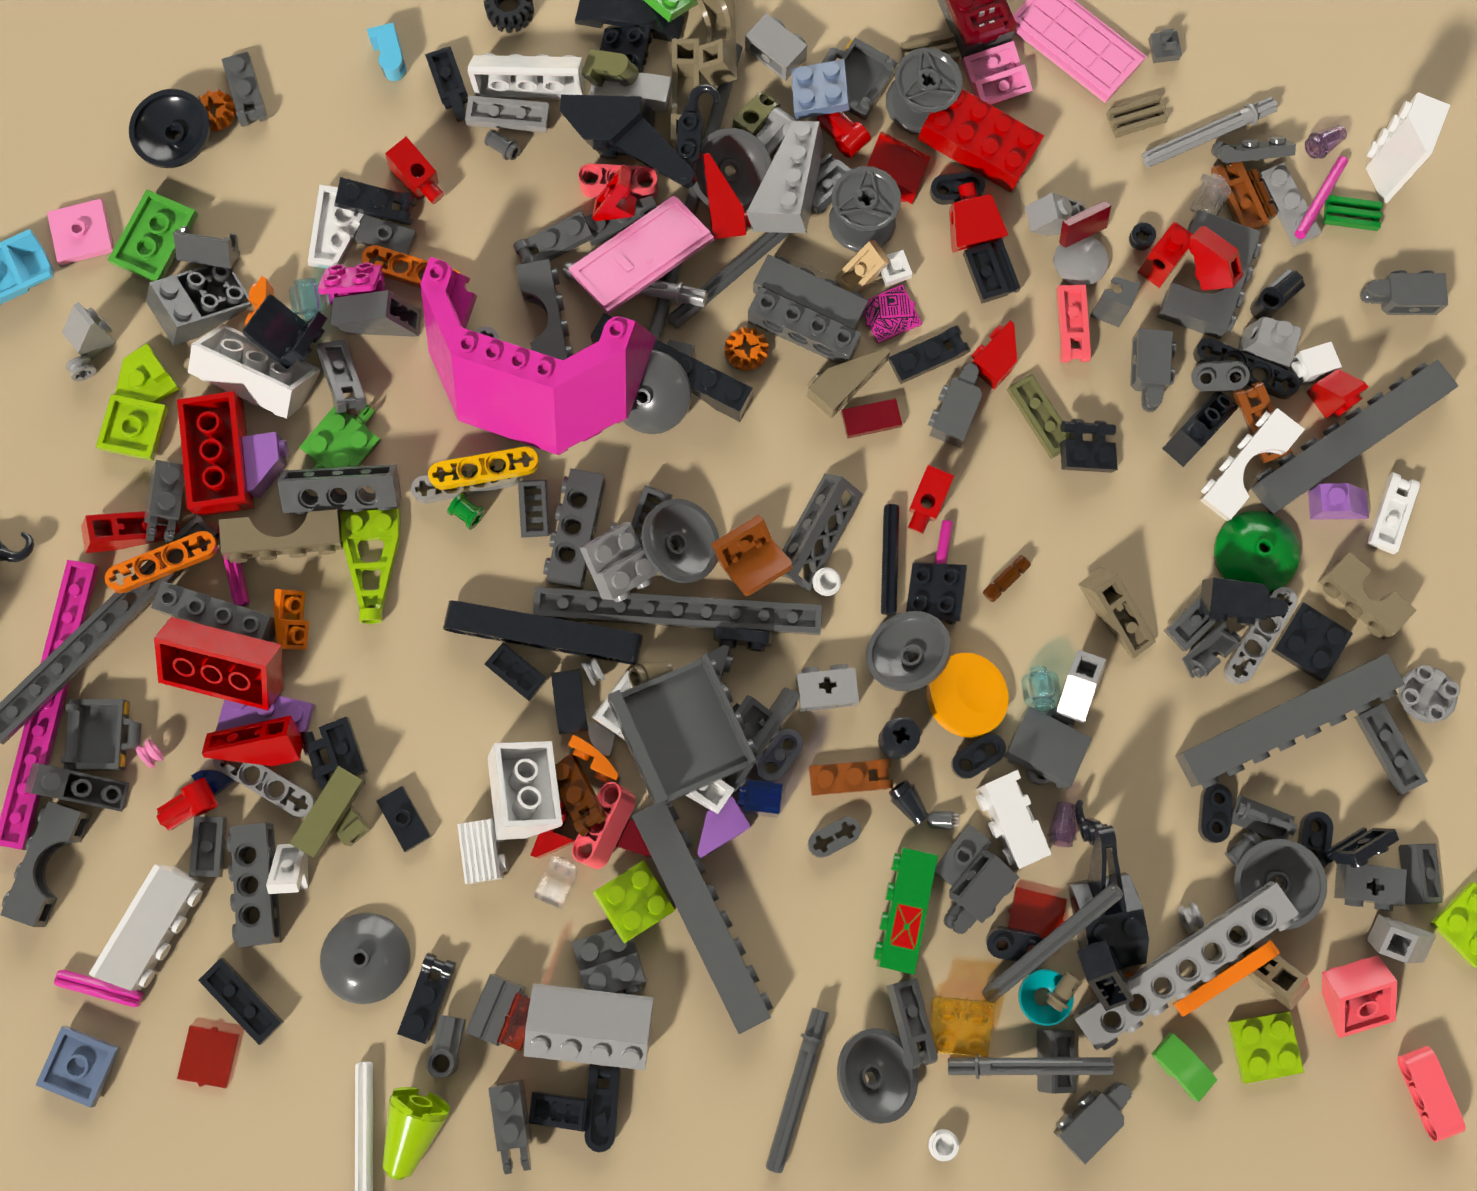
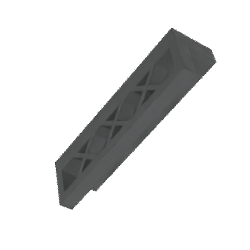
(814, 526)

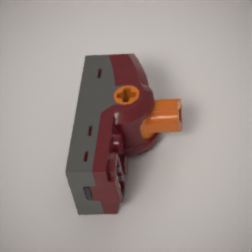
(978, 24)

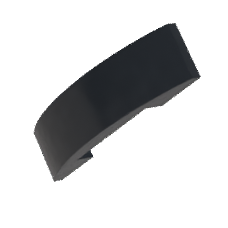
(627, 13)

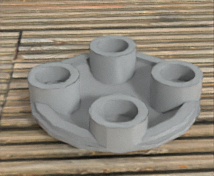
(1081, 262)
(1428, 694)

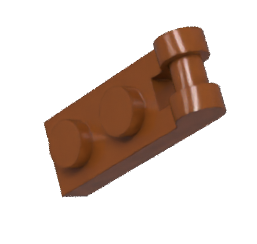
(1243, 200)
(1253, 414)
(849, 777)

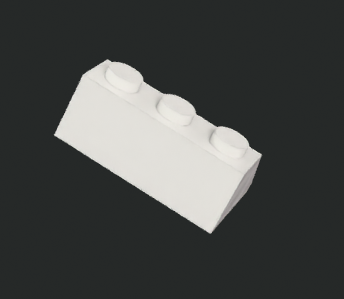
(523, 789)

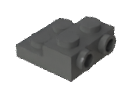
(609, 963)

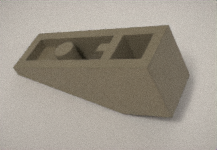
(844, 380)
(1117, 610)
(1276, 976)

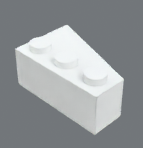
(1013, 821)

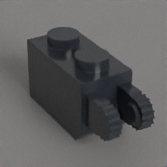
(1238, 601)

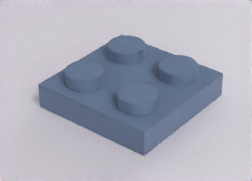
(820, 89)
(78, 1066)

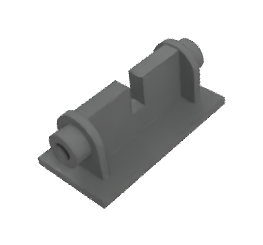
(1203, 658)
(1262, 819)

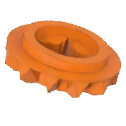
(225, 109)
(738, 357)

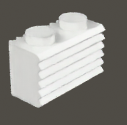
(481, 852)

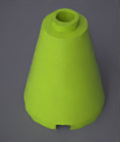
(411, 1129)

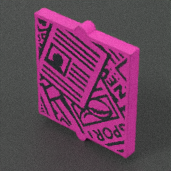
(891, 314)

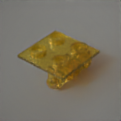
(962, 1025)

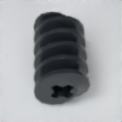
(909, 734)

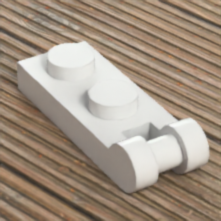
(1393, 513)

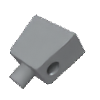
(1271, 341)

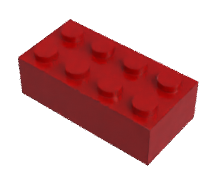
(982, 139)
(213, 453)
(219, 663)

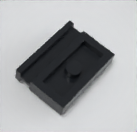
(991, 271)
(1361, 846)

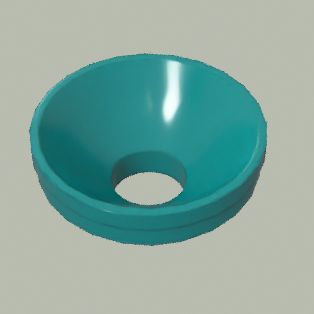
(1038, 1014)

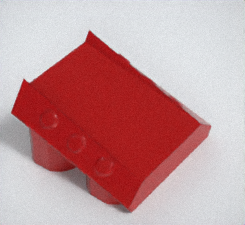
(901, 163)

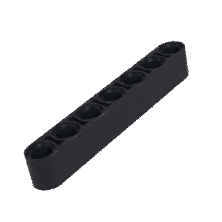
(543, 632)

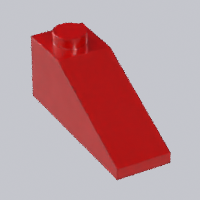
(725, 209)
(117, 531)
(258, 743)

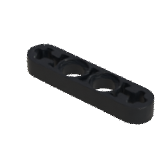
(1251, 362)

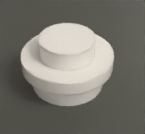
(826, 581)
(943, 1145)

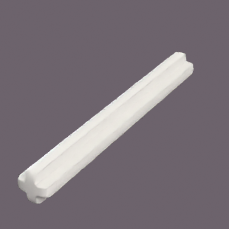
(364, 1126)

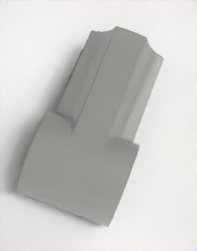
(775, 129)

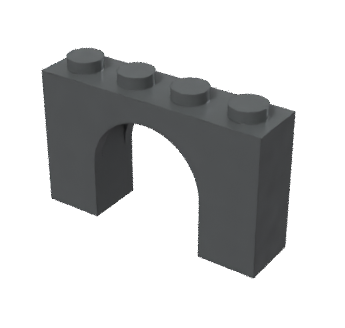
(1214, 311)

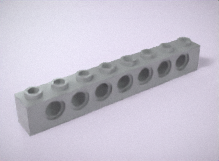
(1217, 931)

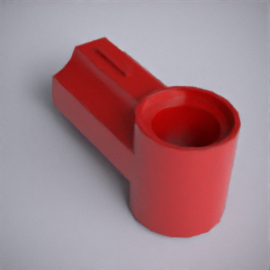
(848, 136)
(192, 802)

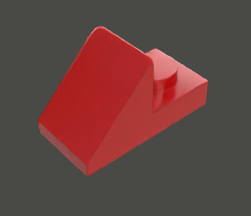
(615, 200)
(551, 841)

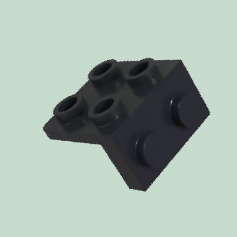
(282, 332)

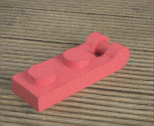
(1073, 322)

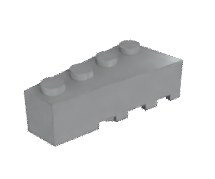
(789, 185)

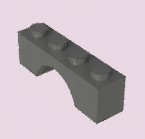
(538, 286)
(30, 897)

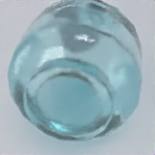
(306, 299)
(1041, 688)

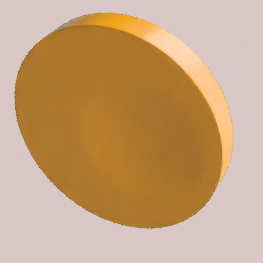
(968, 696)

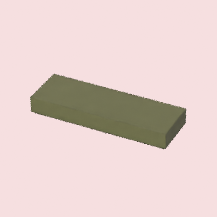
(1039, 414)
(327, 812)

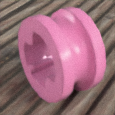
(150, 753)

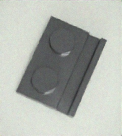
(829, 173)

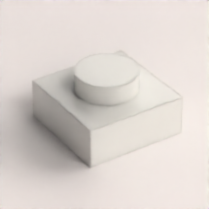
(897, 270)

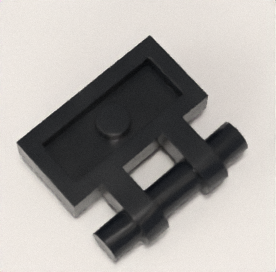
(1088, 455)
(341, 748)

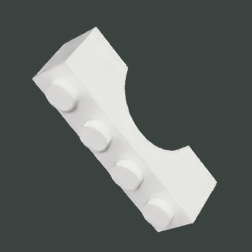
(1274, 435)

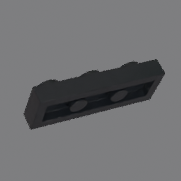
(241, 1001)

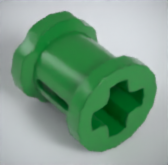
(466, 511)

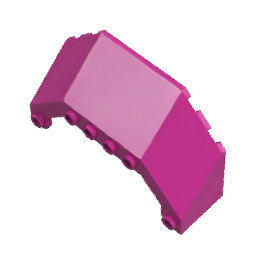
(524, 391)

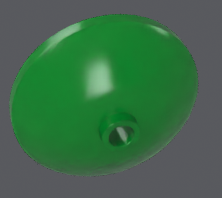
(1239, 554)

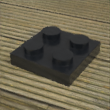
(1312, 642)

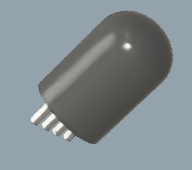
(942, 819)

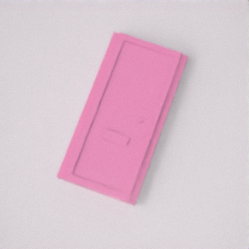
(1078, 44)
(641, 254)

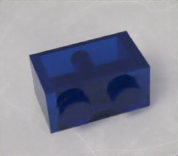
(760, 798)

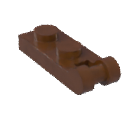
(578, 795)

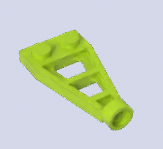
(369, 526)

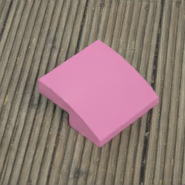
(997, 74)

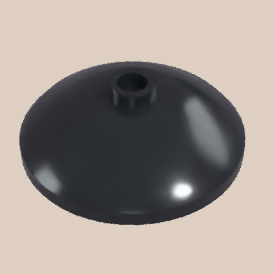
(161, 119)

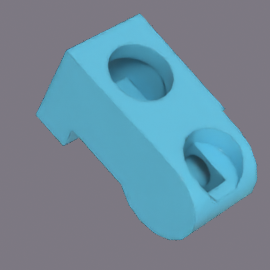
(391, 57)

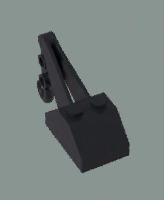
(627, 128)
(1125, 921)

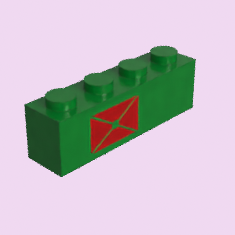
(907, 910)

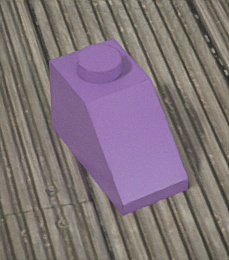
(263, 461)
(1338, 502)
(722, 827)

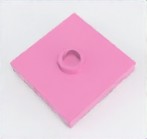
(80, 232)

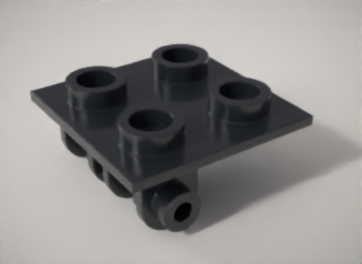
(630, 41)
(937, 590)

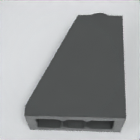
(376, 315)

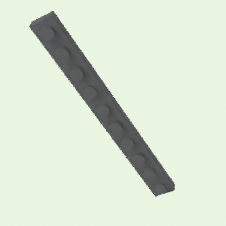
(679, 611)
(88, 640)

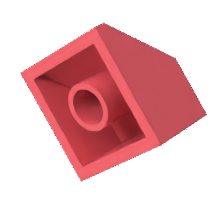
(1360, 995)

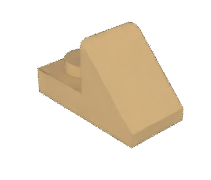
(863, 268)

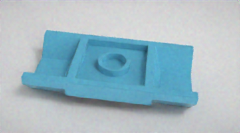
(22, 265)

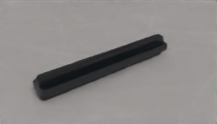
(890, 559)

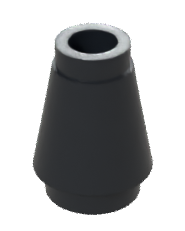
(908, 801)

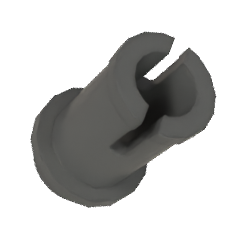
(508, 148)
(1237, 851)

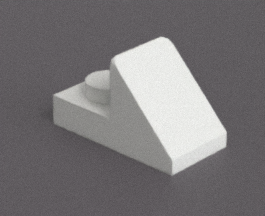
(288, 870)

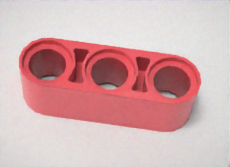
(604, 174)
(604, 839)
(1431, 1094)

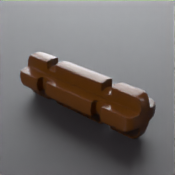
(1262, 193)
(1006, 578)

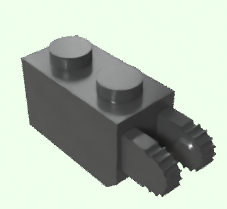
(1408, 293)
(1152, 365)
(958, 407)
(164, 498)
(979, 891)
(1093, 1121)
(511, 1122)

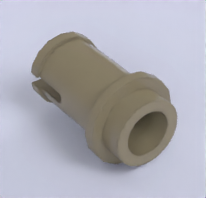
(1063, 992)

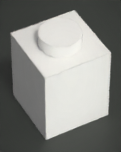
(1315, 363)

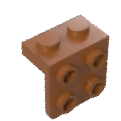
(751, 556)

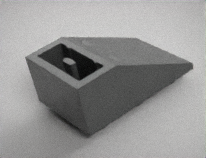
(196, 301)

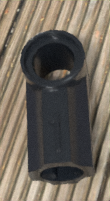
(1277, 294)

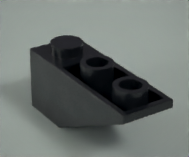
(1200, 428)

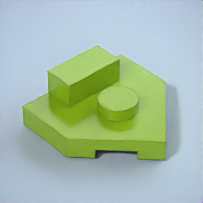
(145, 377)

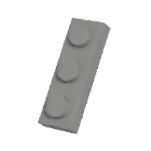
(507, 114)
(1288, 202)

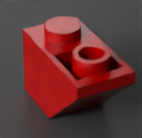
(1215, 260)
(998, 357)
(1337, 393)

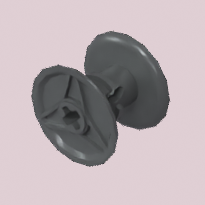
(922, 85)
(864, 207)

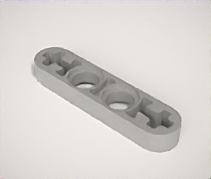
(433, 496)
(1264, 639)
(263, 785)

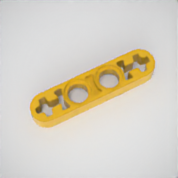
(484, 472)

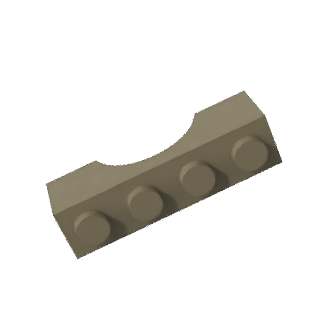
(718, 56)
(684, 78)
(317, 534)

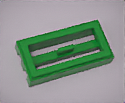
(1352, 207)

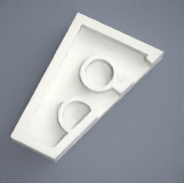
(331, 230)

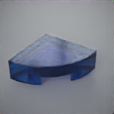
(217, 780)

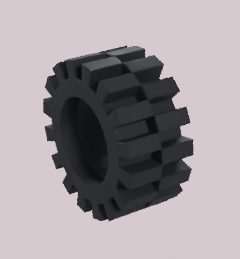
(509, 19)

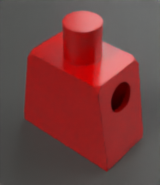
(414, 171)
(974, 220)
(1170, 251)
(934, 487)

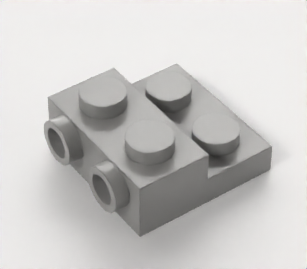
(618, 563)

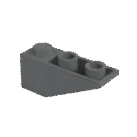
(76, 787)

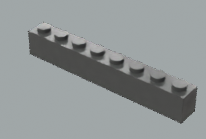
(1353, 437)
(1290, 720)
(702, 918)

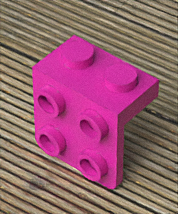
(348, 281)

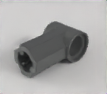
(446, 1042)

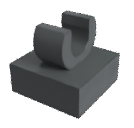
(1165, 46)

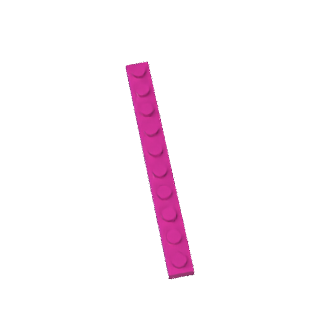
(41, 730)

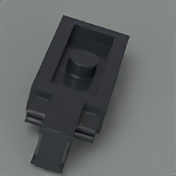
(448, 80)

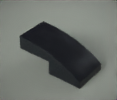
(569, 701)

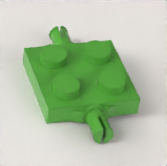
(341, 440)

